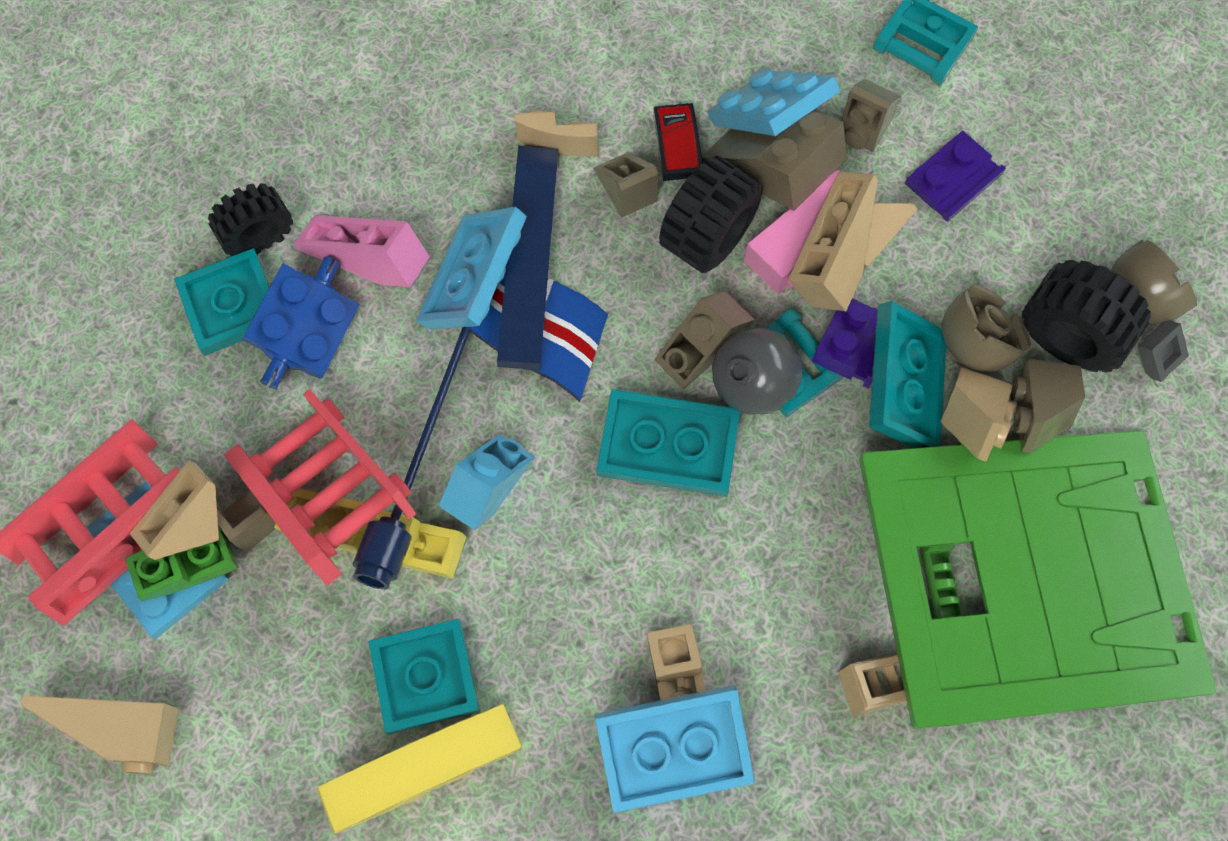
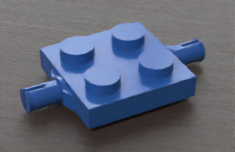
(300, 322)

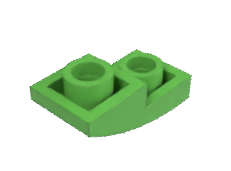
(180, 570)

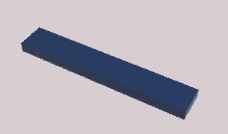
(529, 261)

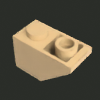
(979, 412)

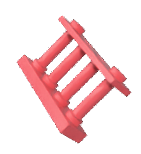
(297, 522)
(100, 558)

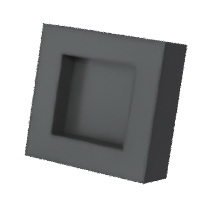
(1163, 350)

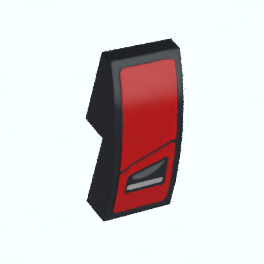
(677, 140)

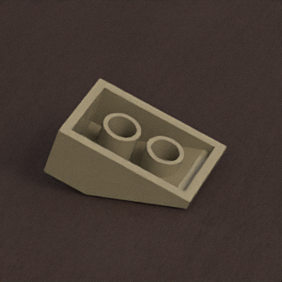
(791, 162)

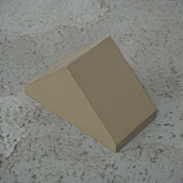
(629, 182)

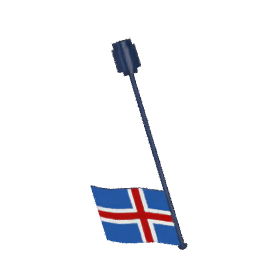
(568, 351)

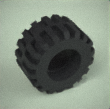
(710, 214)
(1086, 315)

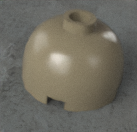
(1154, 276)
(981, 332)

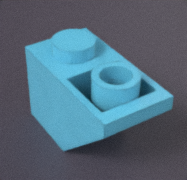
(484, 480)

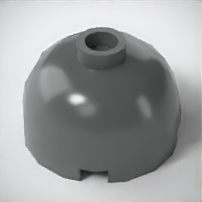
(756, 371)

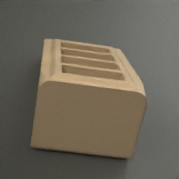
(857, 691)

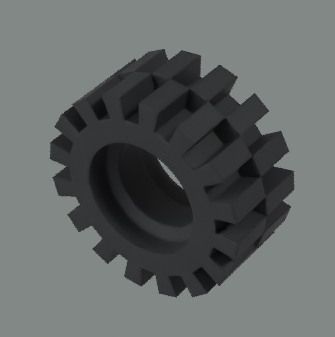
(250, 219)

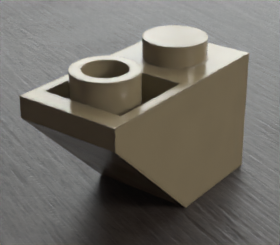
(868, 114)
(700, 335)
(1046, 401)

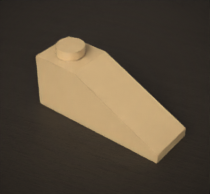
(837, 244)
(115, 730)

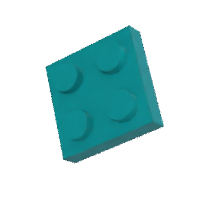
(223, 299)
(423, 676)

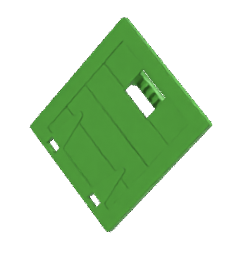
(1066, 571)

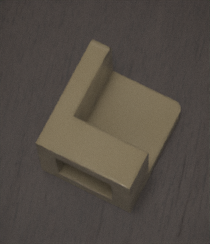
(245, 522)

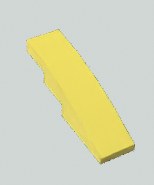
(430, 550)
(418, 768)

